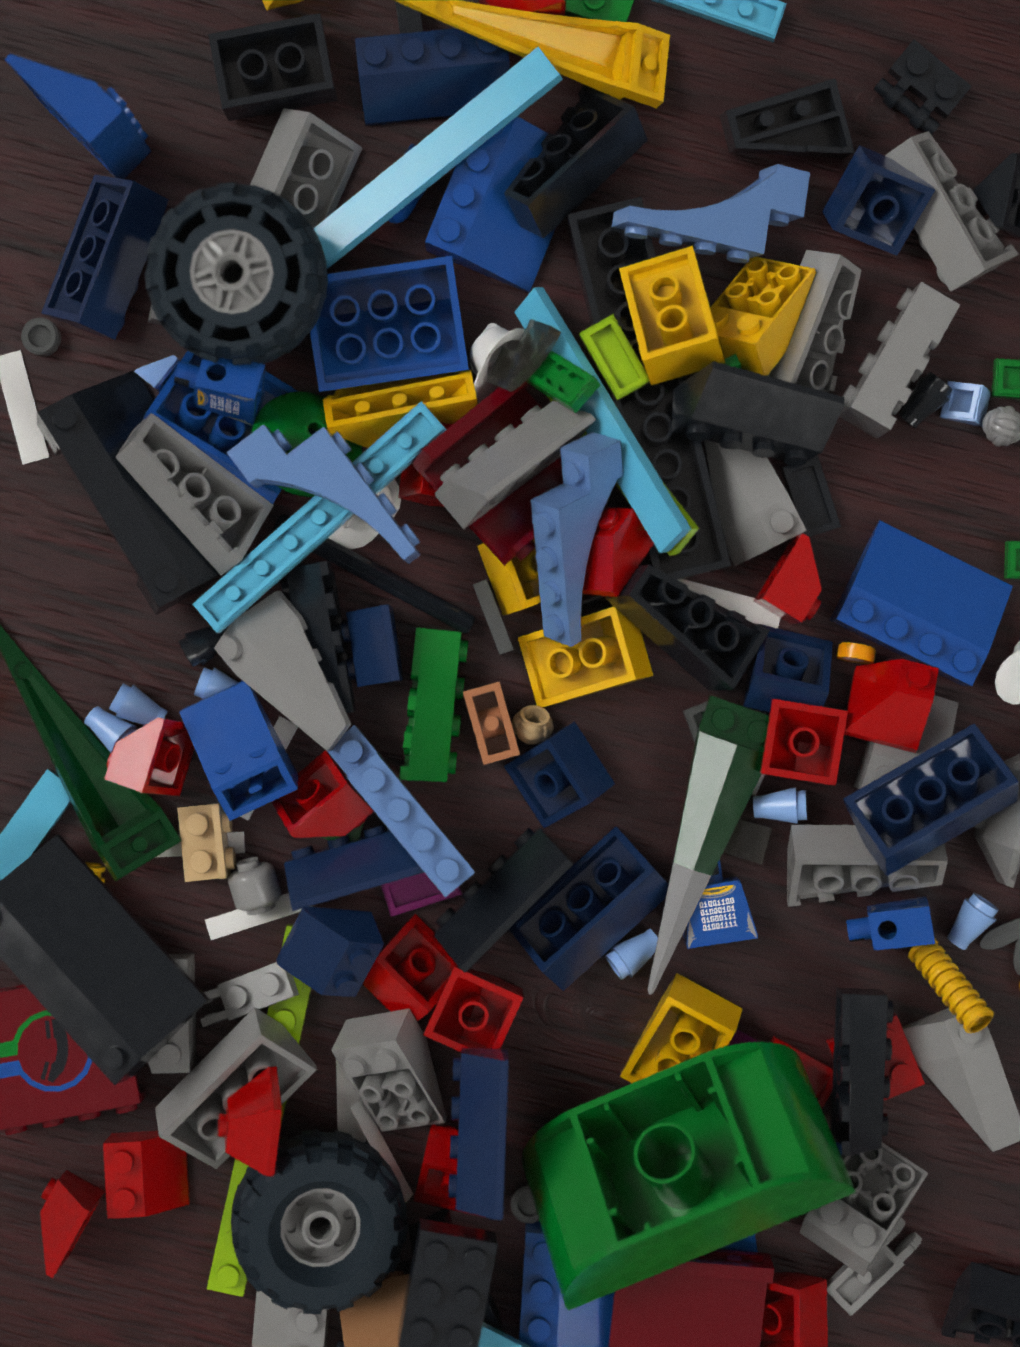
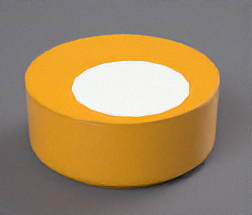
(856, 653)

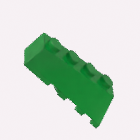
(433, 705)

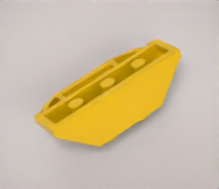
(371, 410)

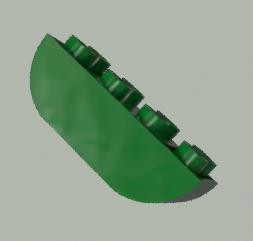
(680, 1167)

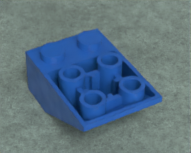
(239, 750)

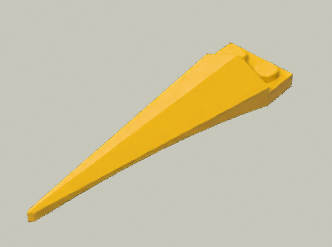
(602, 54)

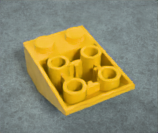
(761, 312)

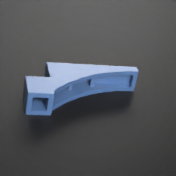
(731, 226)
(325, 471)
(565, 529)
(400, 811)

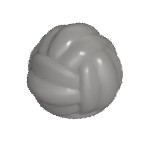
(1002, 426)

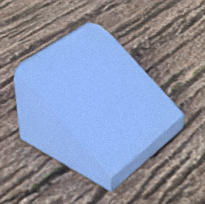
(159, 371)
(966, 403)

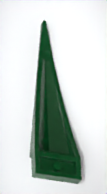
(119, 821)

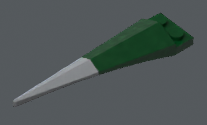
(718, 789)

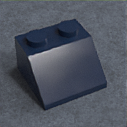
(877, 201)
(373, 646)
(789, 669)
(559, 775)
(331, 949)

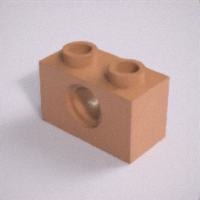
(491, 723)

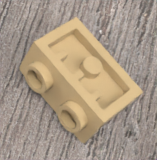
(205, 842)

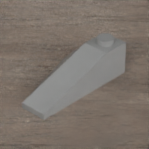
(967, 1074)

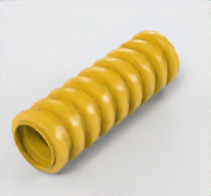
(951, 986)

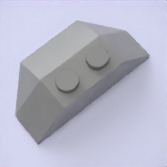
(1000, 836)

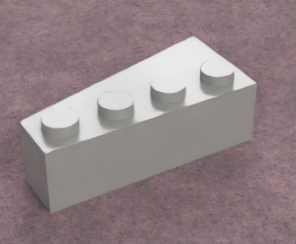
(898, 360)
(195, 492)

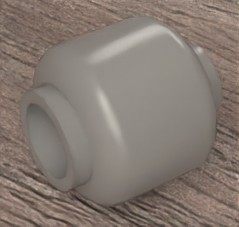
(254, 886)

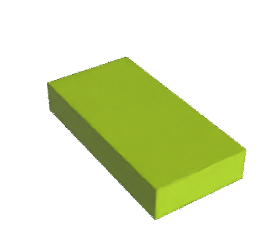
(614, 357)

